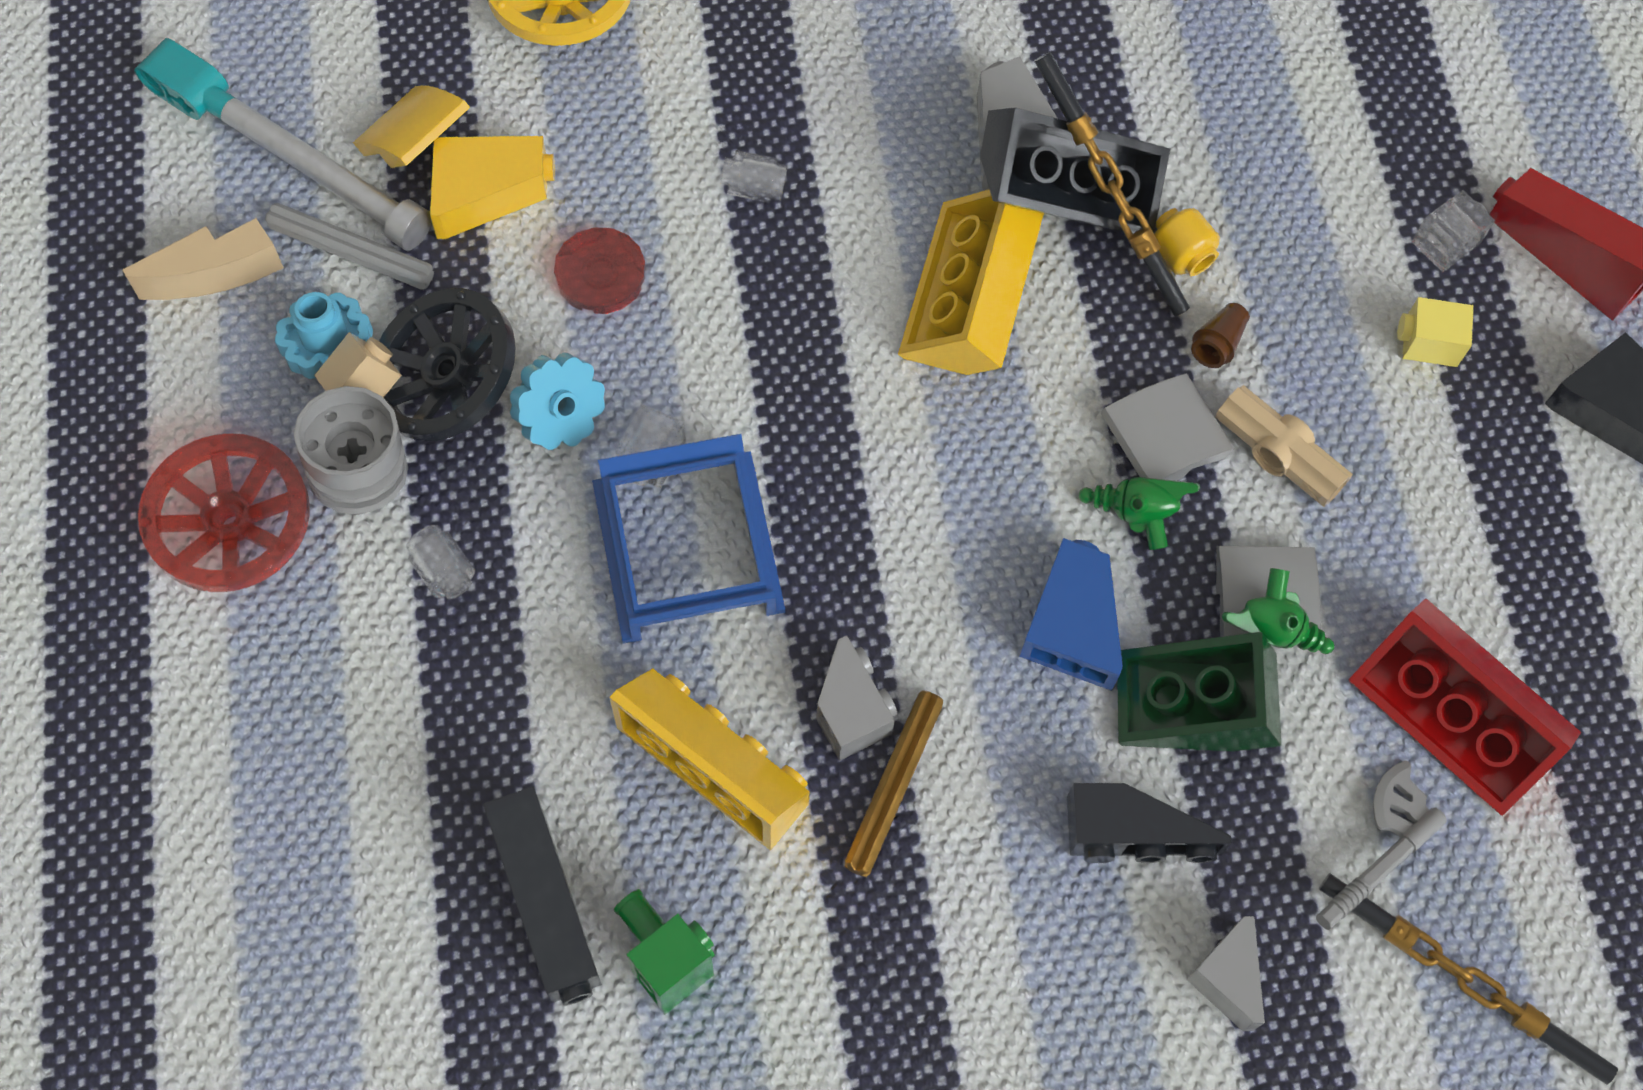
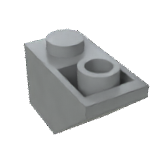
(850, 705)

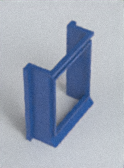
(670, 462)

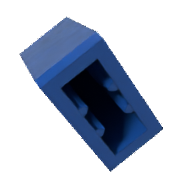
(1077, 617)

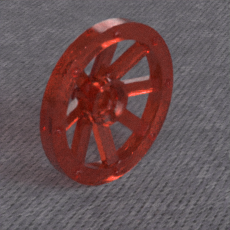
(221, 506)

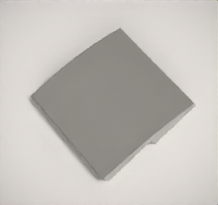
(1167, 429)
(1244, 575)

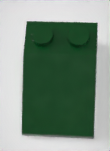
(1201, 695)

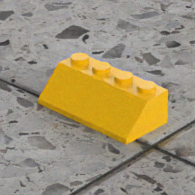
(971, 285)
(710, 756)

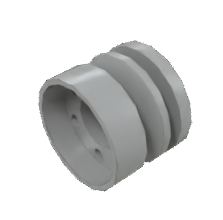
(347, 428)

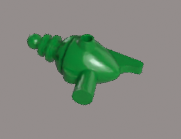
(1142, 503)
(1280, 618)

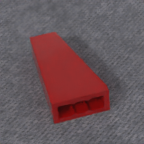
(1574, 238)

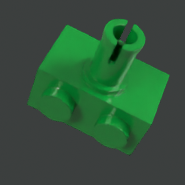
(670, 956)

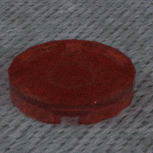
(600, 270)

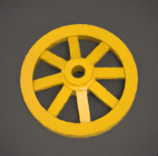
(547, 30)

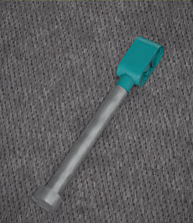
(199, 87)

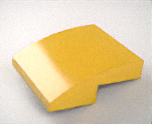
(411, 125)

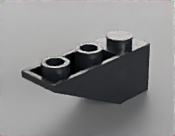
(1124, 821)

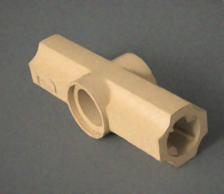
(1283, 445)

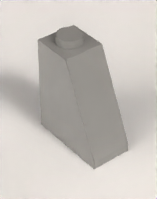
(1004, 87)

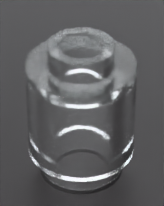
(754, 176)
(440, 562)

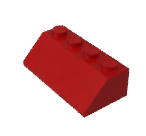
(1465, 707)

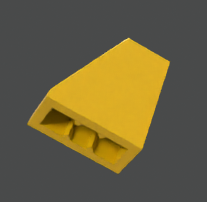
(486, 179)

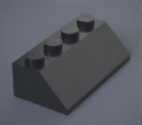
(1041, 169)

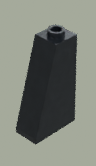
(1607, 396)
(543, 896)

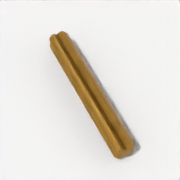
(893, 783)

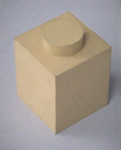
(359, 365)

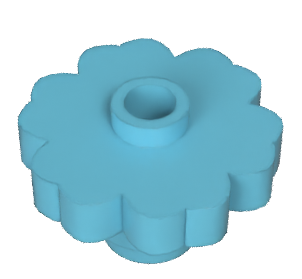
(317, 328)
(557, 401)

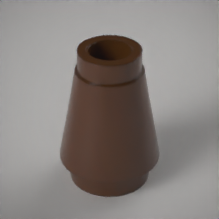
(1220, 336)

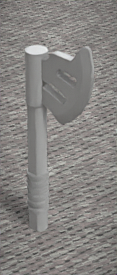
(1410, 835)

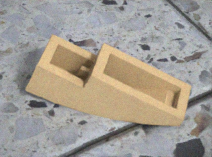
(204, 264)

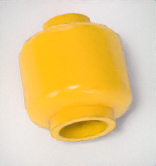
(1186, 241)

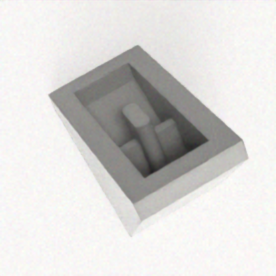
(1232, 976)

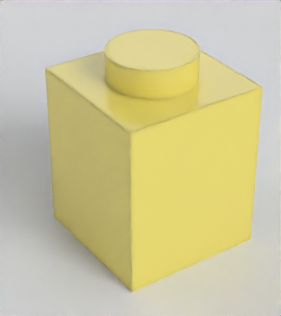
(1436, 331)

